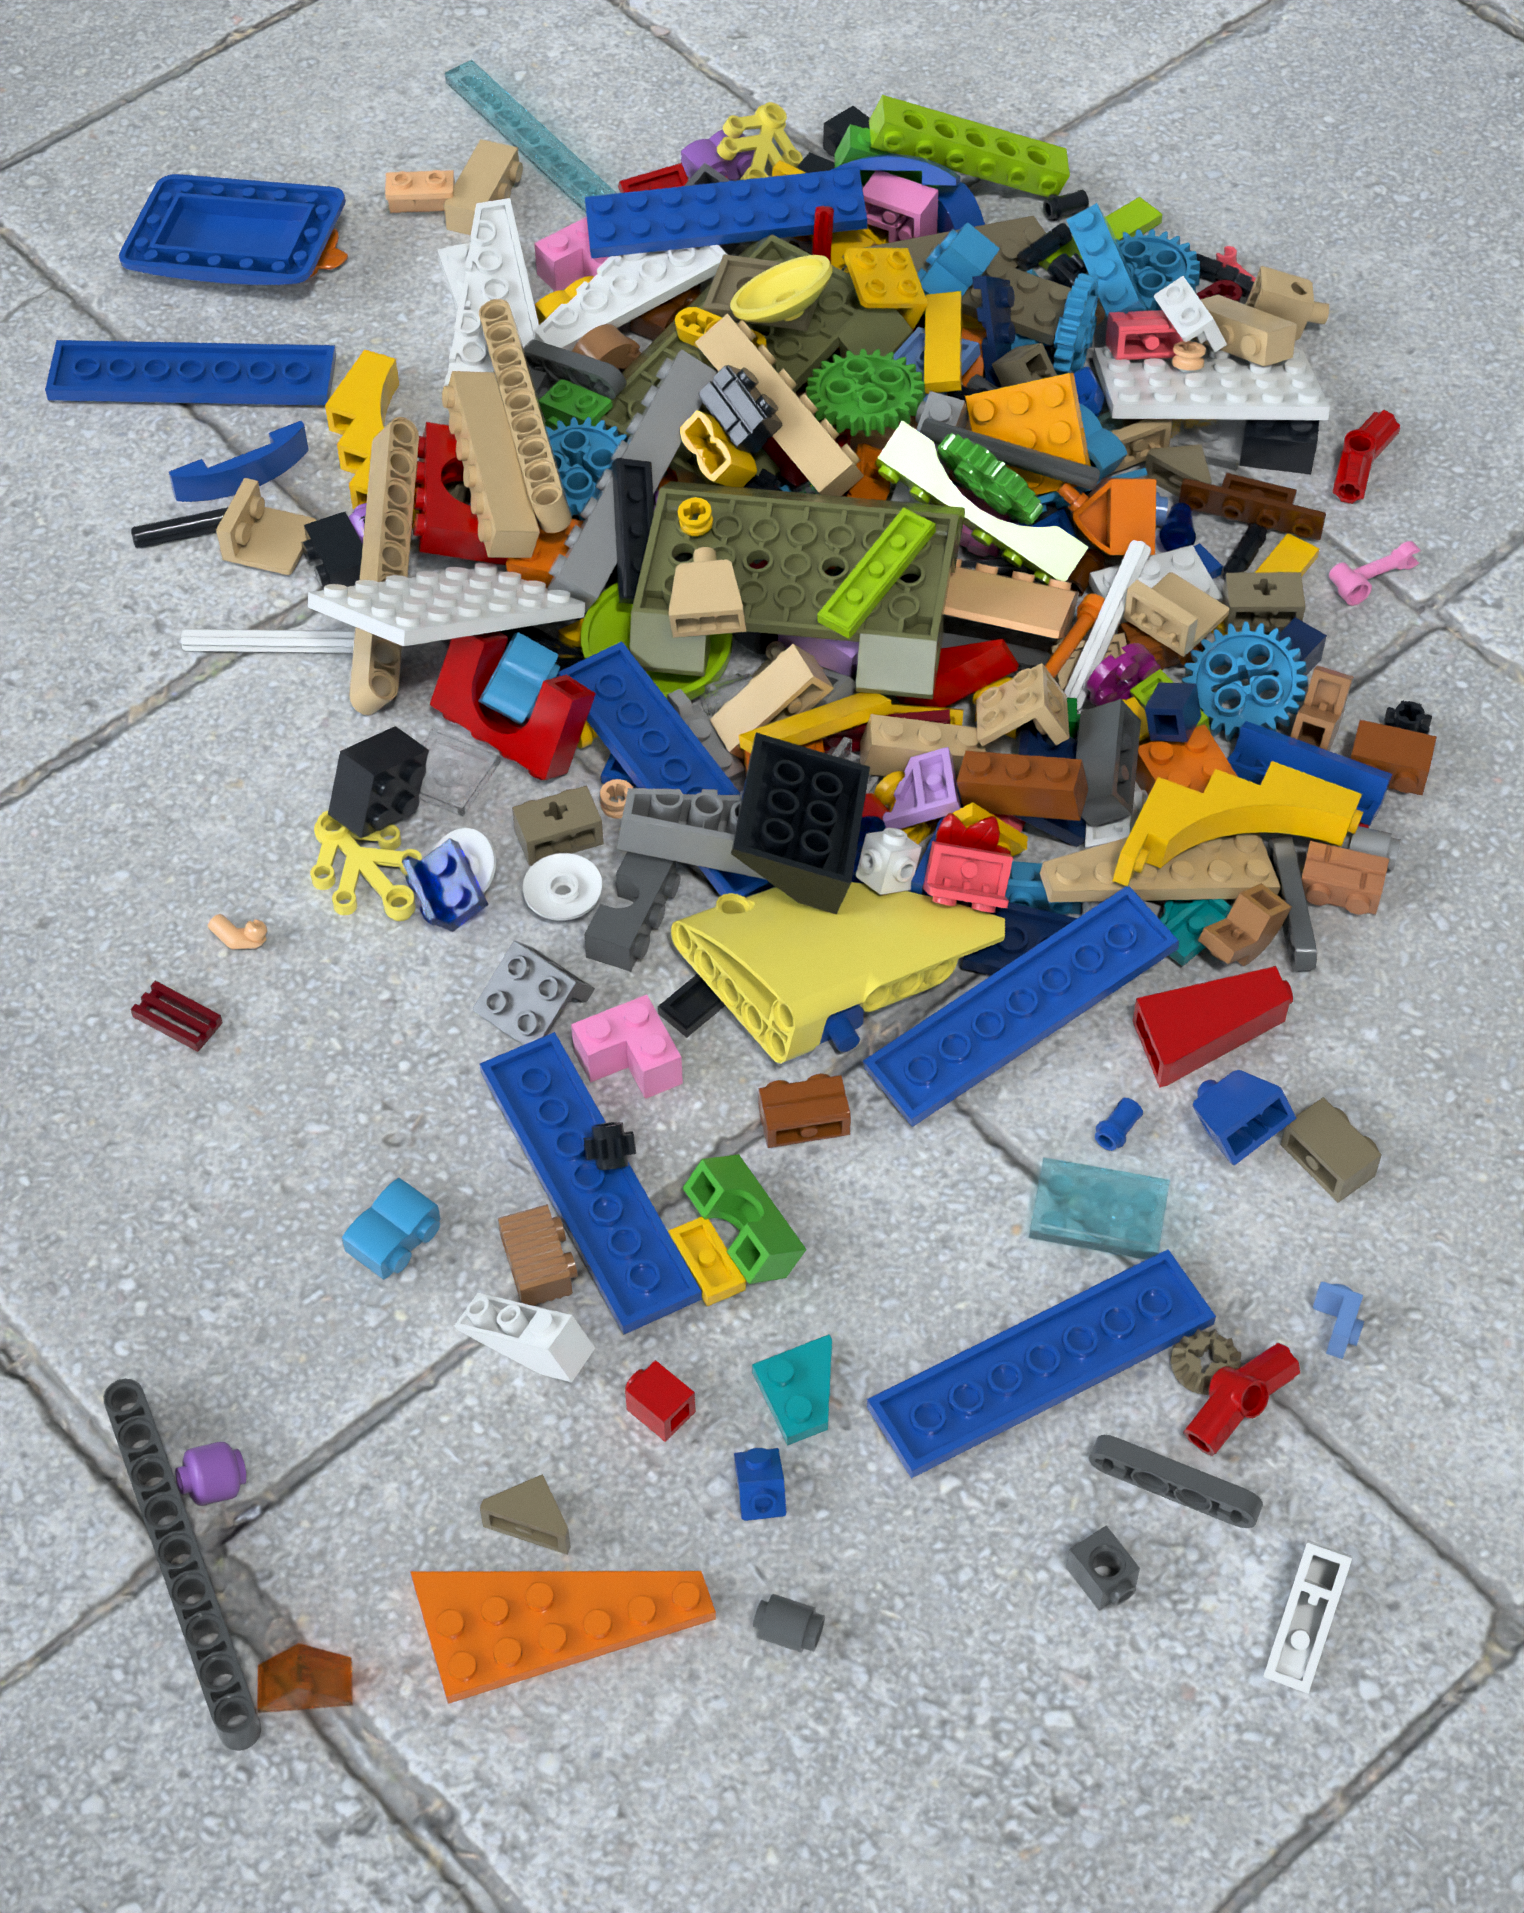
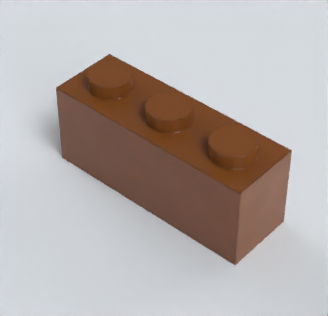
(1023, 784)

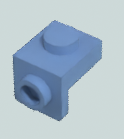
(1344, 1304)

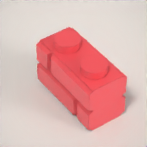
(1141, 335)

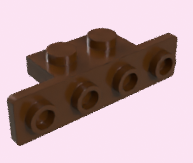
(1253, 503)

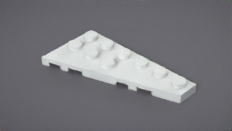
(492, 271)

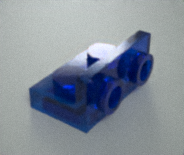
(445, 886)

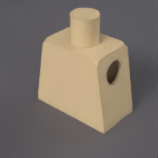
(1287, 298)
(705, 597)

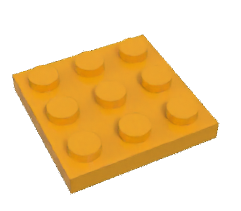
(1035, 416)

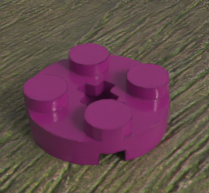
(1117, 676)

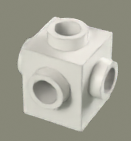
(888, 861)

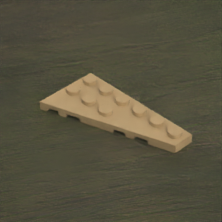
(1206, 871)

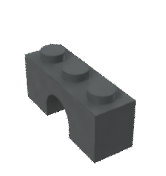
(623, 934)

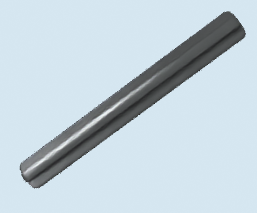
(1019, 456)

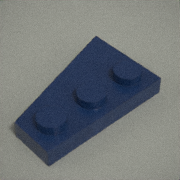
(996, 318)

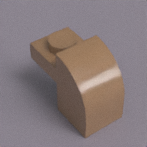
(608, 345)
(1323, 708)
(1248, 927)

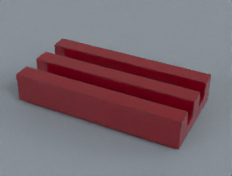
(152, 1000)

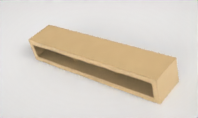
(802, 436)
(490, 464)

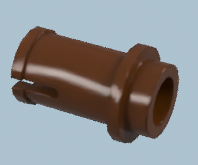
(1090, 562)

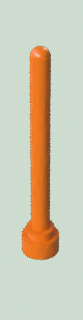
(1087, 614)

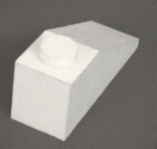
(1308, 1616)

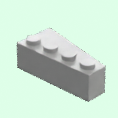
(683, 827)

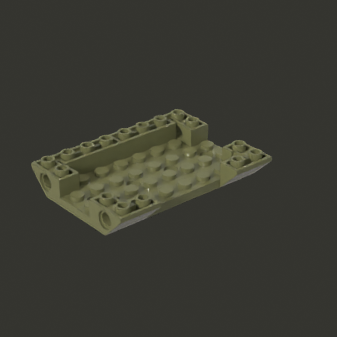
(835, 323)
(800, 540)

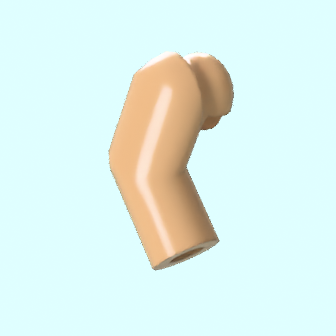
(238, 938)

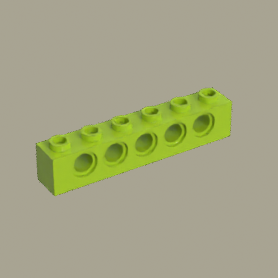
(969, 147)

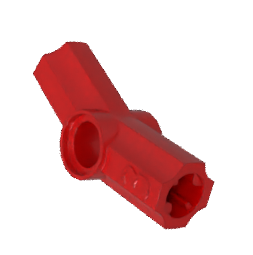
(1360, 451)
(1240, 1395)

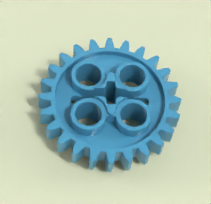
(1158, 263)
(1076, 325)
(582, 457)
(1236, 652)

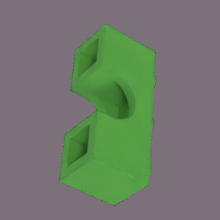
(729, 1191)

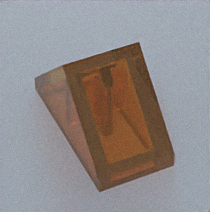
(304, 1680)

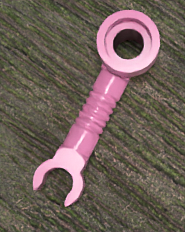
(1354, 583)

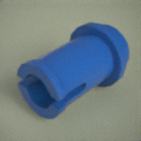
(1113, 1131)

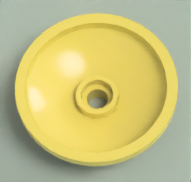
(782, 290)

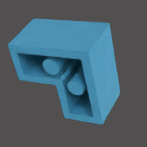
(957, 261)

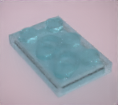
(1099, 1209)

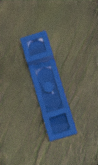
(931, 171)
(198, 483)

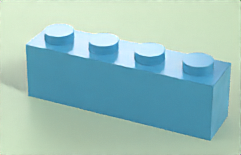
(1105, 260)

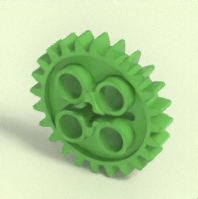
(866, 392)
(990, 479)

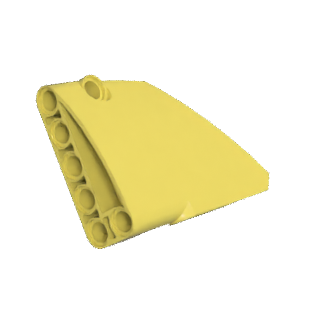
(796, 965)

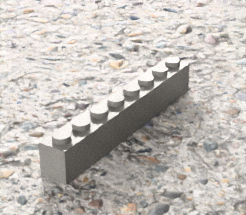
(652, 439)

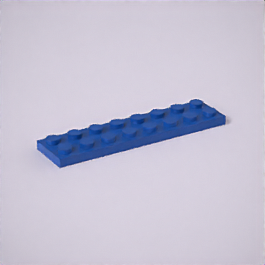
(722, 212)
(191, 372)
(653, 741)
(1020, 1005)
(601, 1209)
(1039, 1363)

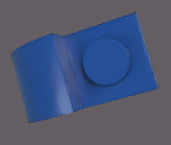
(957, 208)

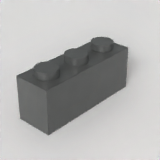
(1109, 754)

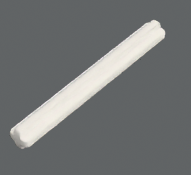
(1107, 621)
(267, 640)

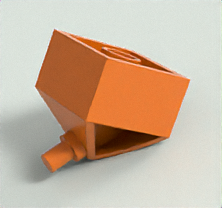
(1115, 513)

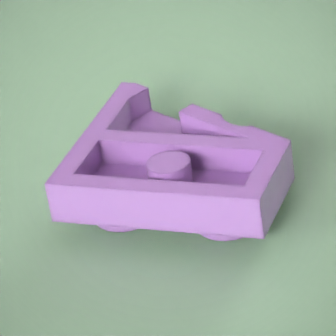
(925, 791)

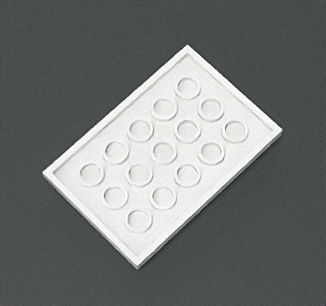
(1220, 390)
(445, 604)

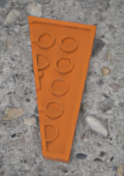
(523, 1624)

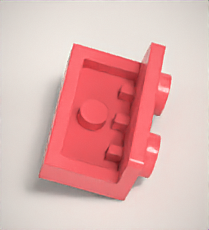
(967, 876)

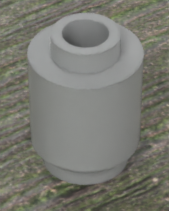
(1373, 843)

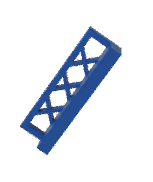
(1260, 746)

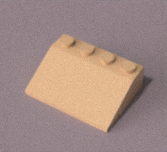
(1011, 601)

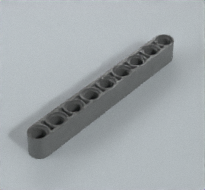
(185, 1578)

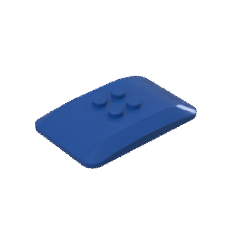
(232, 230)

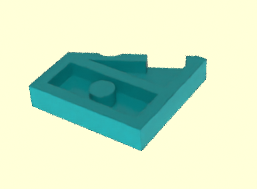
(1188, 919)
(798, 1388)

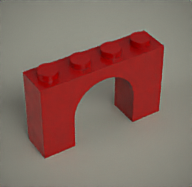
(444, 522)
(556, 723)

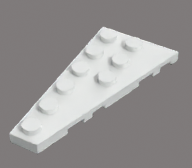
(626, 289)

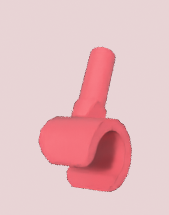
(1230, 258)

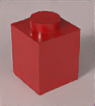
(659, 1400)

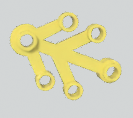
(771, 122)
(362, 861)

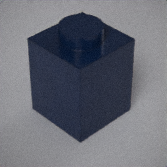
(1307, 639)
(1173, 712)

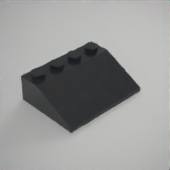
(801, 820)

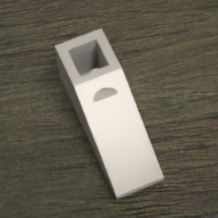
(528, 1334)

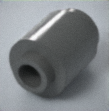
(789, 1623)

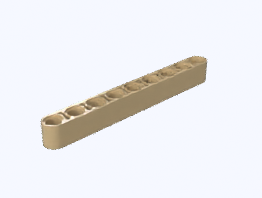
(525, 417)
(384, 554)

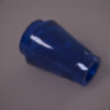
(1178, 528)

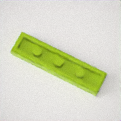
(1129, 218)
(876, 573)

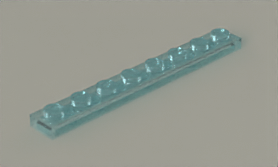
(526, 133)

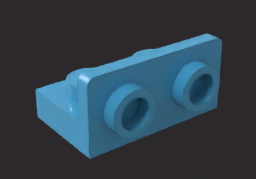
(1027, 889)

